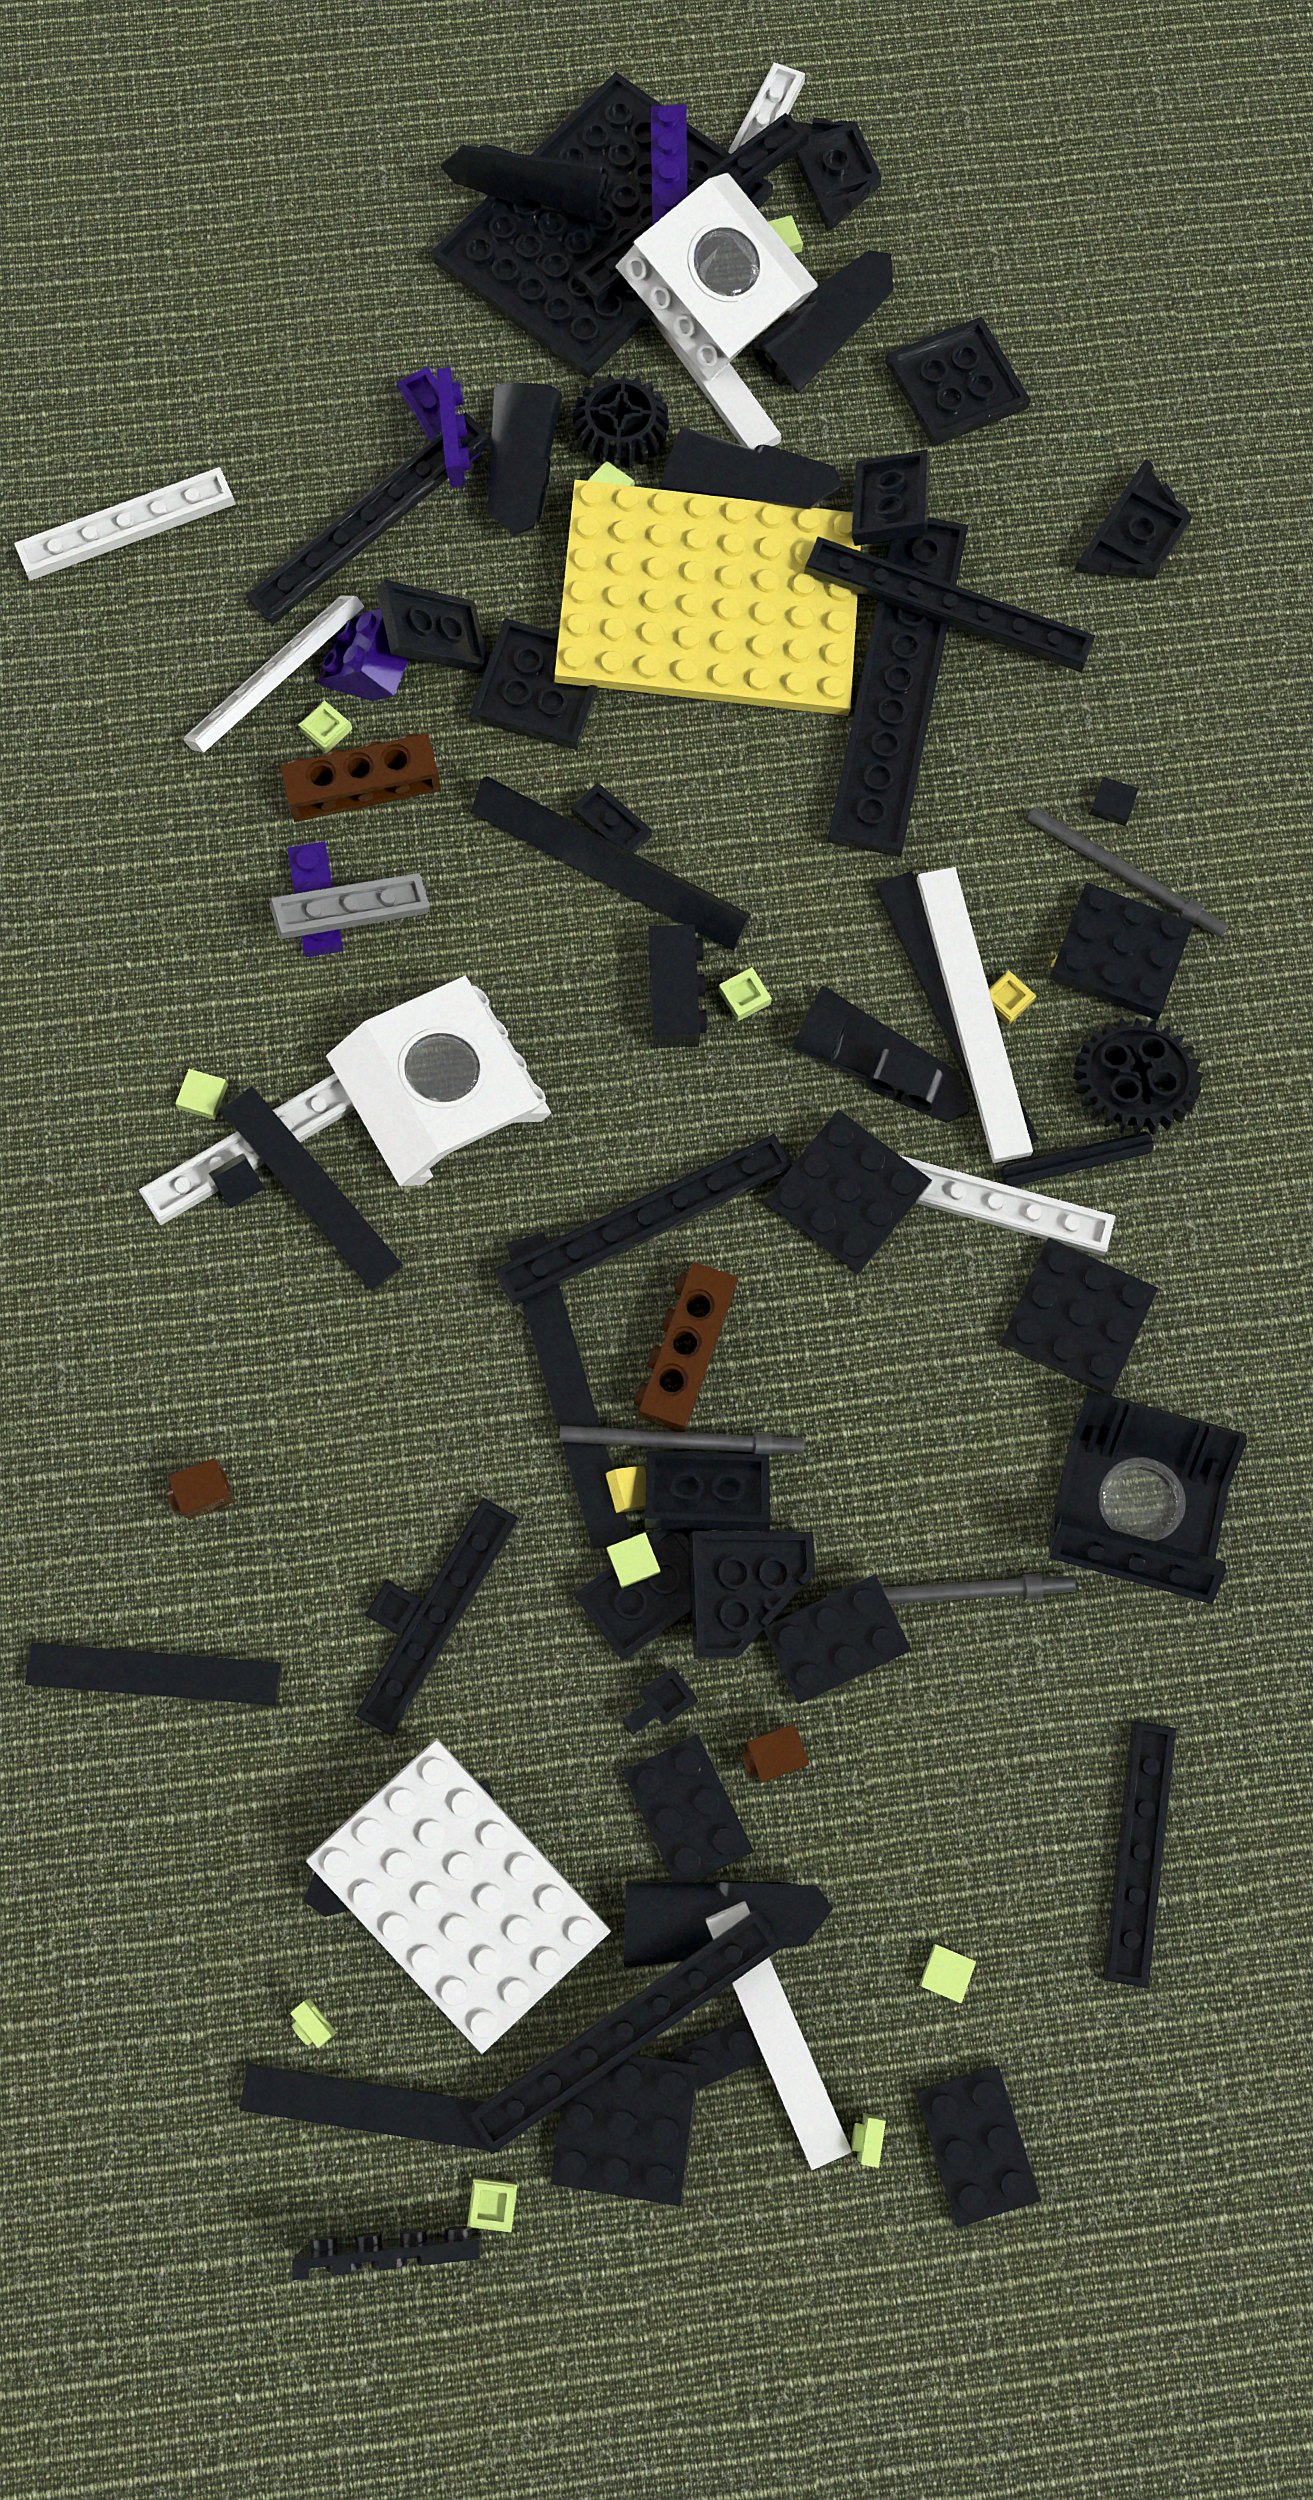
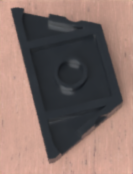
(836, 168)
(1138, 530)

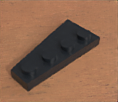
(342, 2258)

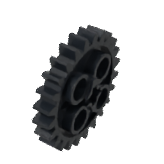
(1170, 1070)

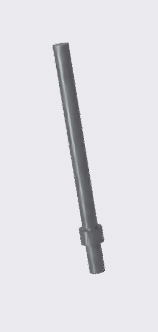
(1189, 910)
(758, 1444)
(1031, 1586)

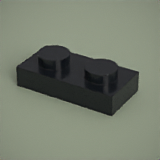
(611, 819)
(721, 2051)

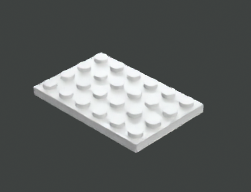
(458, 1895)

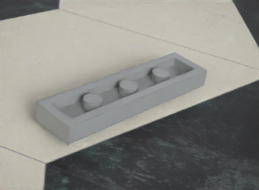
(349, 906)

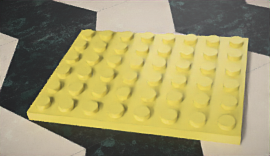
(704, 600)

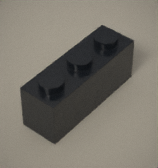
(676, 986)

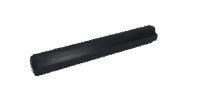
(1077, 1159)

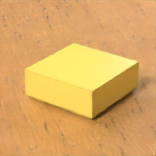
(1010, 997)
(628, 1488)

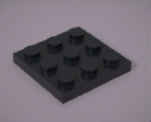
(957, 381)
(521, 689)
(1121, 951)
(848, 1191)
(1078, 1316)
(630, 2131)

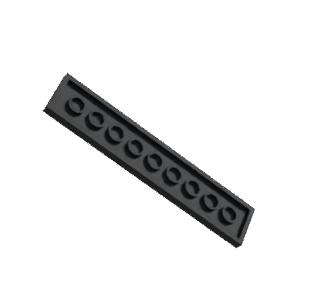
(895, 703)

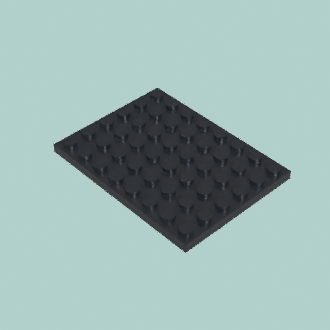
(528, 253)

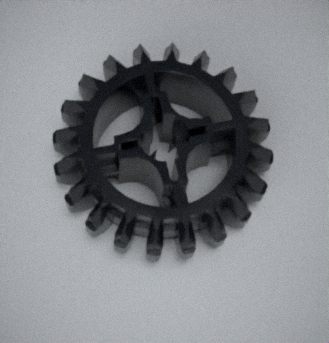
(641, 429)

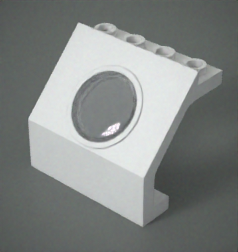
(715, 273)
(435, 1078)

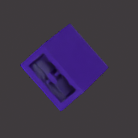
(362, 660)

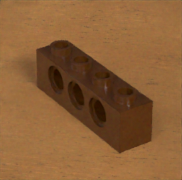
(351, 793)
(716, 1291)

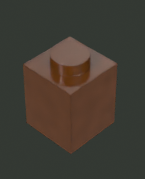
(199, 1489)
(774, 1754)

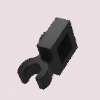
(664, 1699)

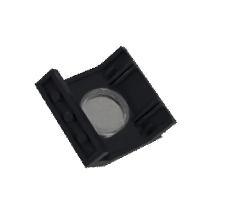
(1145, 1496)

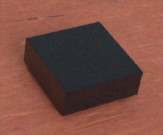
(1114, 801)
(236, 1180)
(393, 1608)

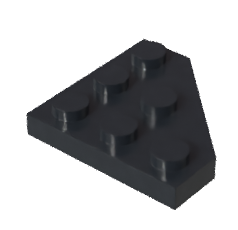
(742, 1585)

